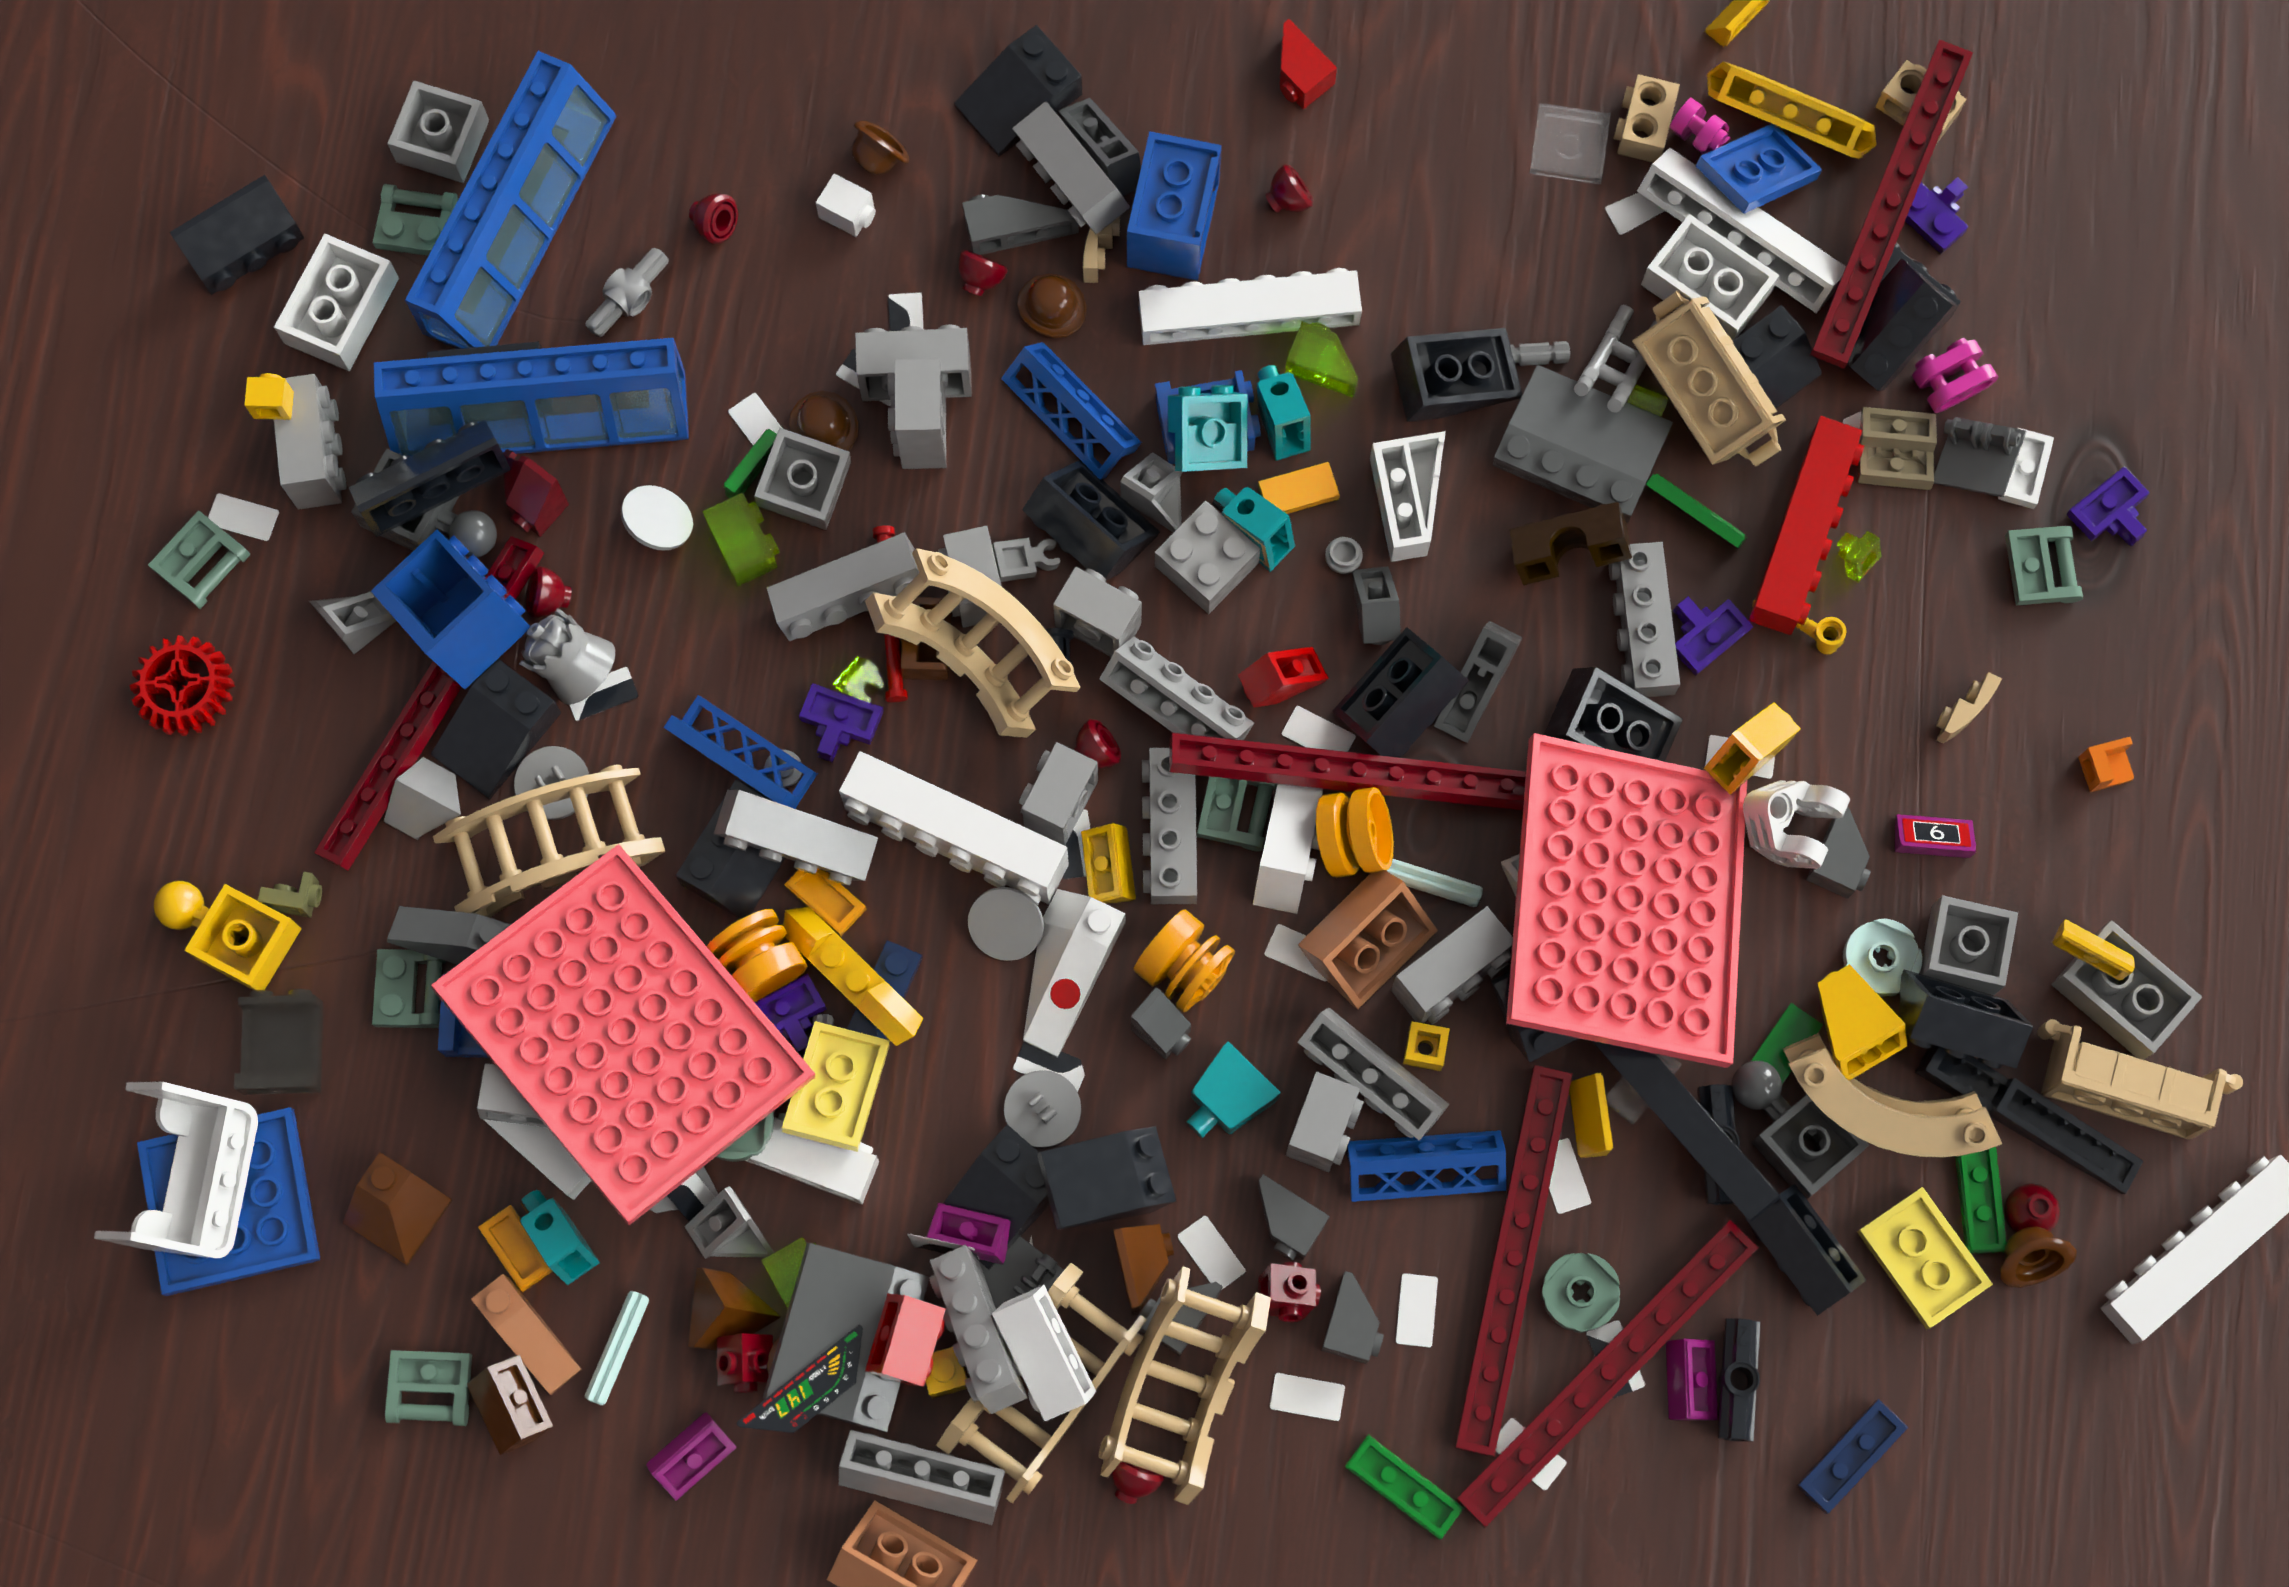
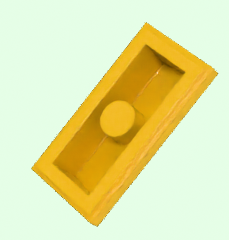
(1734, 19)
(1108, 863)
(2094, 950)
(1590, 1116)

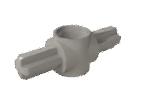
(627, 292)

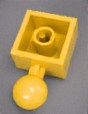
(222, 925)

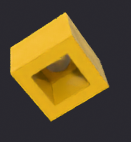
(269, 397)
(1434, 1036)

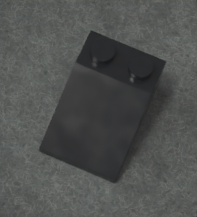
(1016, 85)
(1454, 373)
(1612, 716)
(495, 728)
(1106, 1178)
(1004, 1184)

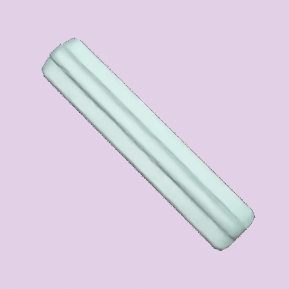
(1436, 883)
(616, 1348)

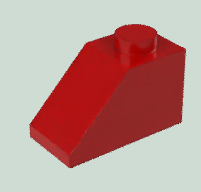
(1304, 68)
(1282, 676)

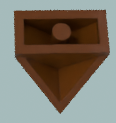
(724, 1308)

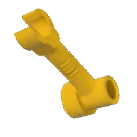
(1827, 627)

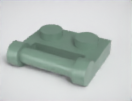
(410, 231)
(190, 551)
(2032, 565)
(1223, 809)
(397, 989)
(428, 1374)

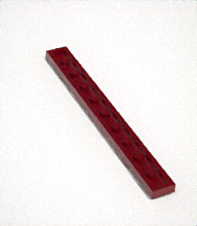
(1891, 204)
(412, 730)
(1346, 771)
(1513, 1262)
(1606, 1374)

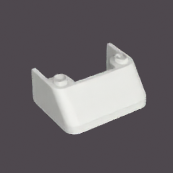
(205, 1173)

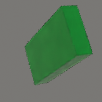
(750, 465)
(1790, 1028)

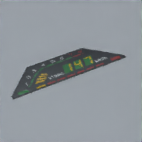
(809, 1389)

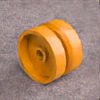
(1354, 832)

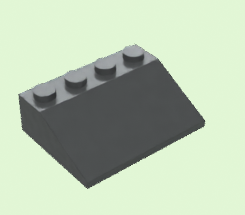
(1579, 444)
(827, 1302)

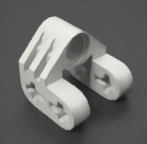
(1771, 810)

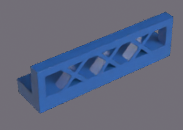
(1079, 400)
(728, 759)
(1429, 1154)

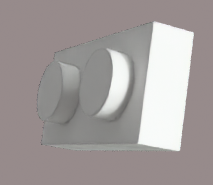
(2029, 470)

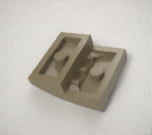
(1897, 448)

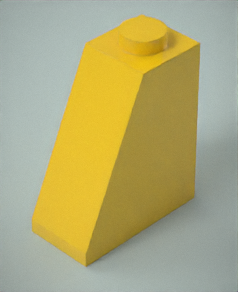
(1751, 747)
(1858, 1023)

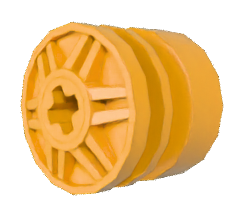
(753, 954)
(1184, 961)

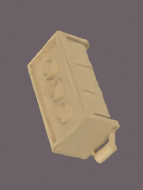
(1709, 381)
(2131, 1086)

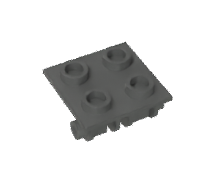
(1978, 456)
(1021, 1272)

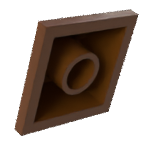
(394, 1208)
(1142, 1260)

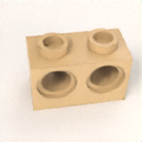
(1897, 103)
(1650, 119)

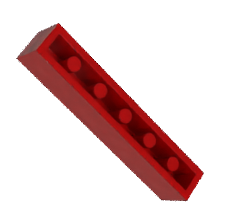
(1806, 525)

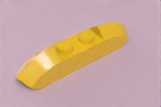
(1791, 110)
(851, 975)

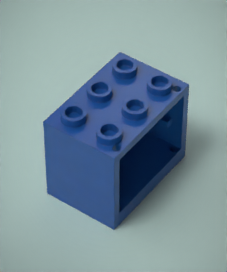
(1173, 205)
(452, 607)

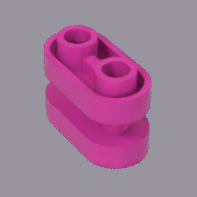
(1708, 134)
(1959, 356)

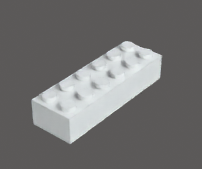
(953, 828)

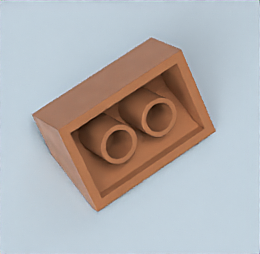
(1368, 937)
(897, 1553)

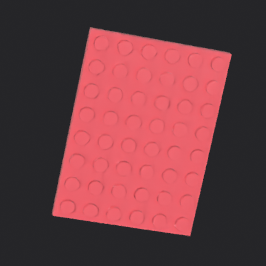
(1627, 902)
(623, 1033)

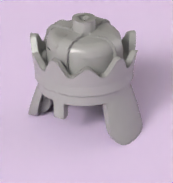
(567, 657)

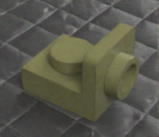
(287, 900)

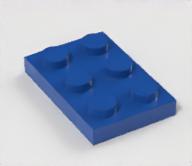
(1758, 168)

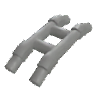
(1597, 368)

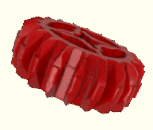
(211, 687)

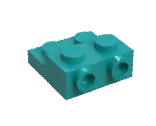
(1208, 428)

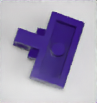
(1935, 214)
(2112, 508)
(1708, 632)
(839, 719)
(792, 1008)

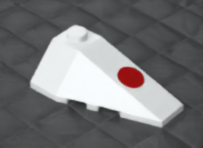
(1067, 964)

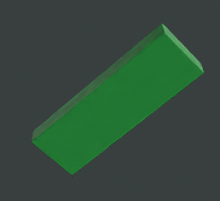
(1697, 510)
(1981, 1202)
(1404, 1487)

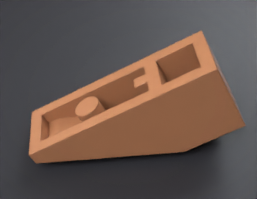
(526, 1333)

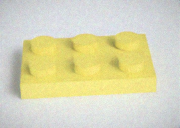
(841, 1095)
(1924, 1258)

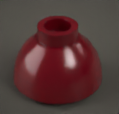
(1288, 191)
(714, 217)
(979, 272)
(546, 593)
(1098, 744)
(2032, 1206)
(1134, 1482)

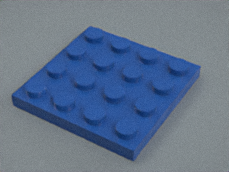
(274, 1216)

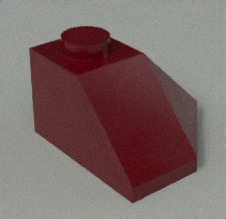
(532, 495)

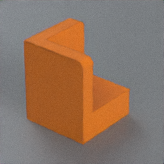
(2107, 764)

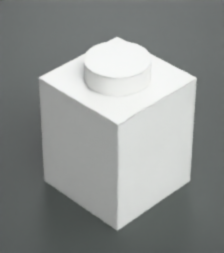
(846, 205)

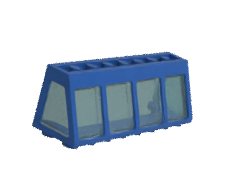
(510, 207)
(538, 396)

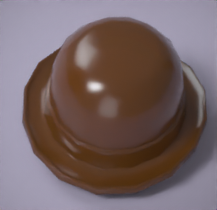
(877, 149)
(1052, 305)
(826, 419)
(2035, 1257)

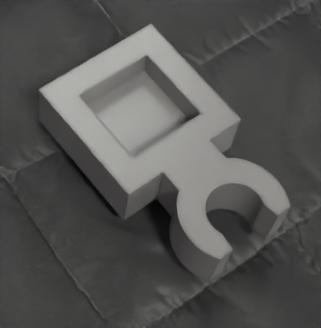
(1019, 560)

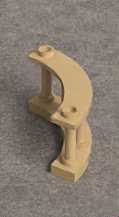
(960, 651)
(554, 867)
(1903, 1126)
(1213, 1389)
(964, 1430)

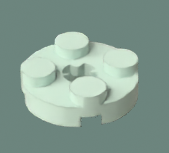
(1901, 950)

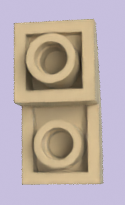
(1095, 250)
(1963, 712)

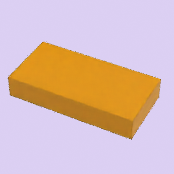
(1301, 488)
(827, 899)
(515, 1248)

